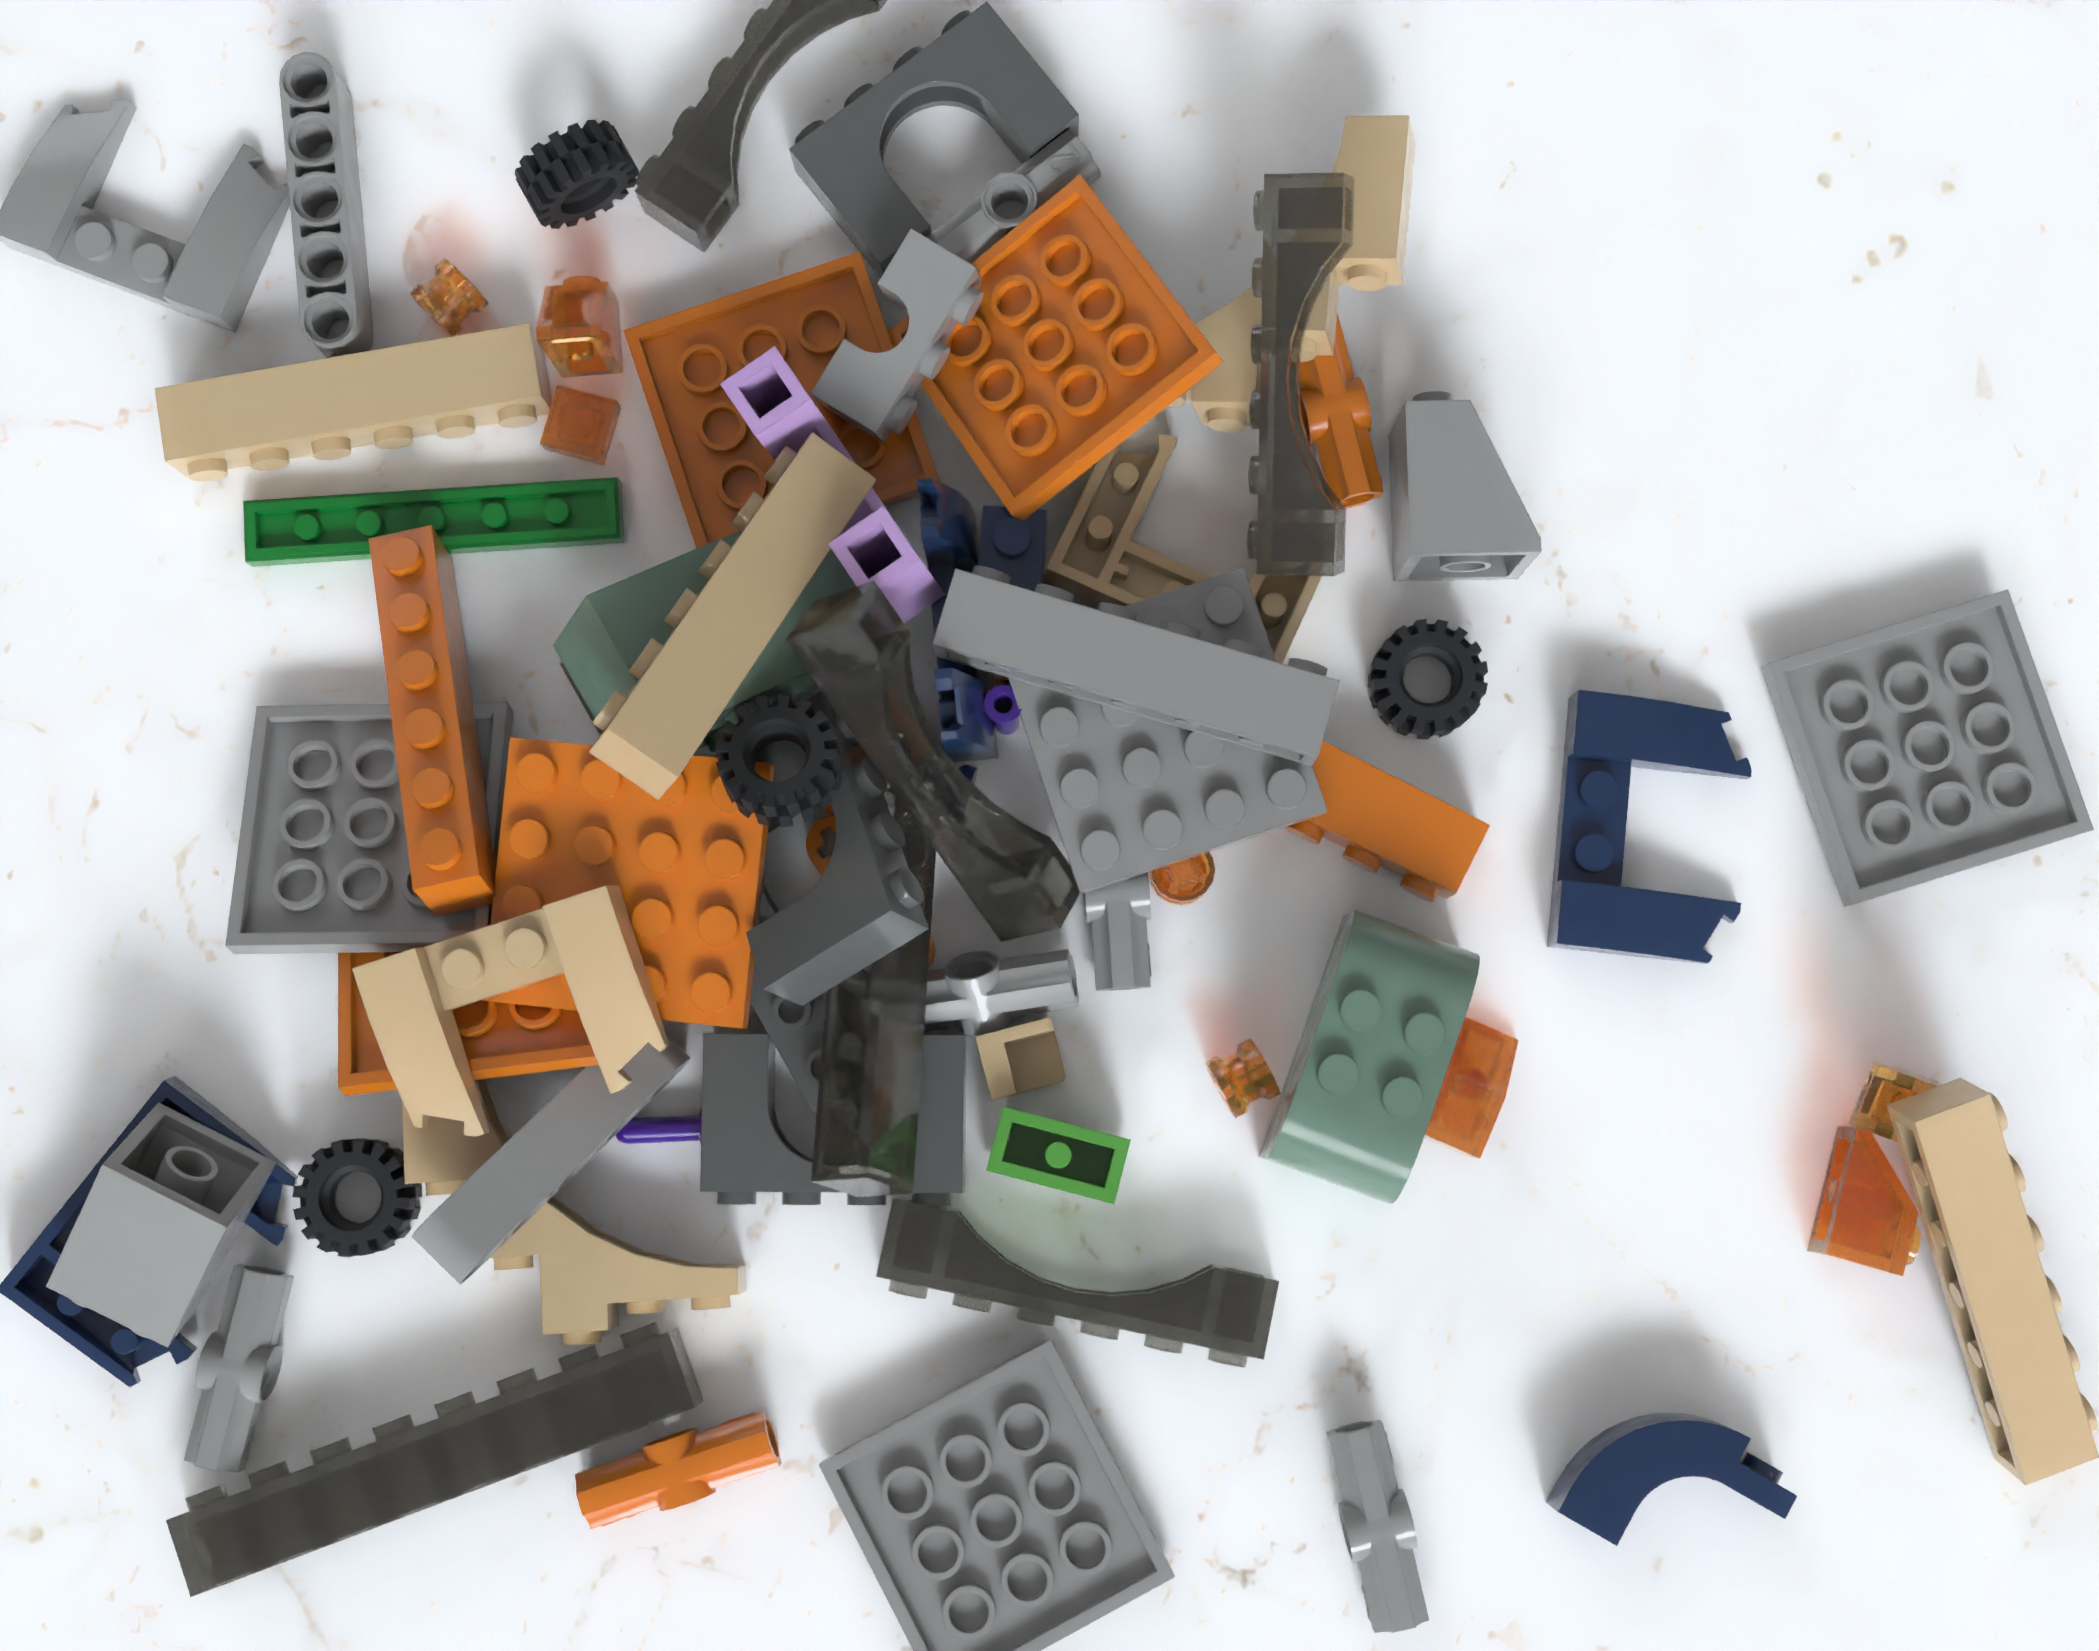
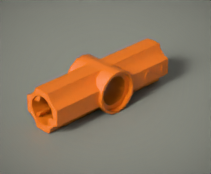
(1339, 424)
(677, 1469)

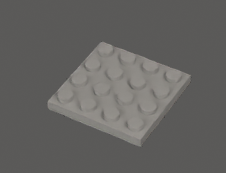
(1926, 748)
(1153, 793)
(327, 834)
(998, 1513)

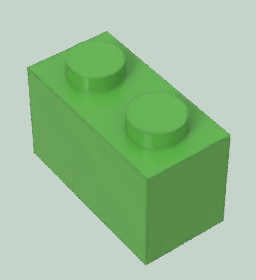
(1058, 1155)

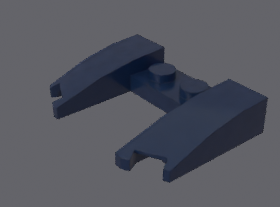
(952, 544)
(1602, 743)
(94, 1335)

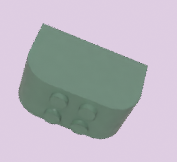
(623, 617)
(1372, 1057)

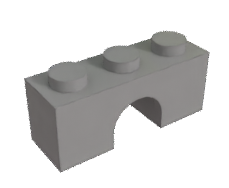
(878, 388)

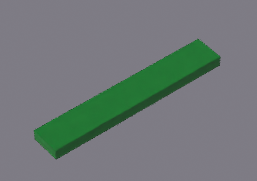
(463, 517)

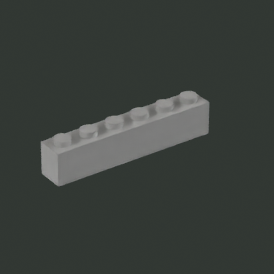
(1135, 665)

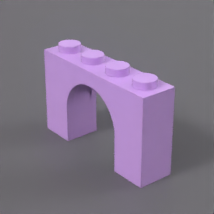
(871, 542)

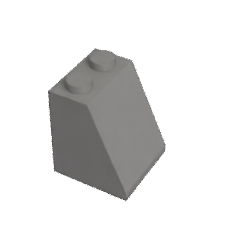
(1453, 497)
(159, 1224)

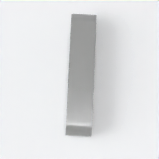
(310, 186)
(540, 1161)

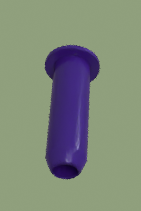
(1002, 709)
(661, 1129)

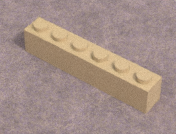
(353, 402)
(731, 618)
(1995, 1279)

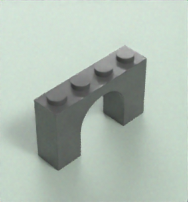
(969, 67)
(862, 901)
(750, 1154)

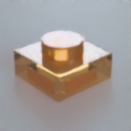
(580, 425)

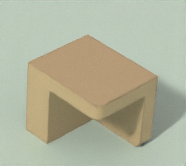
(1021, 1058)

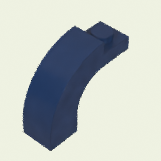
(1637, 1455)

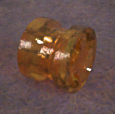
(448, 297)
(1197, 868)
(1242, 1078)

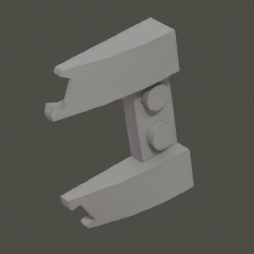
(206, 278)

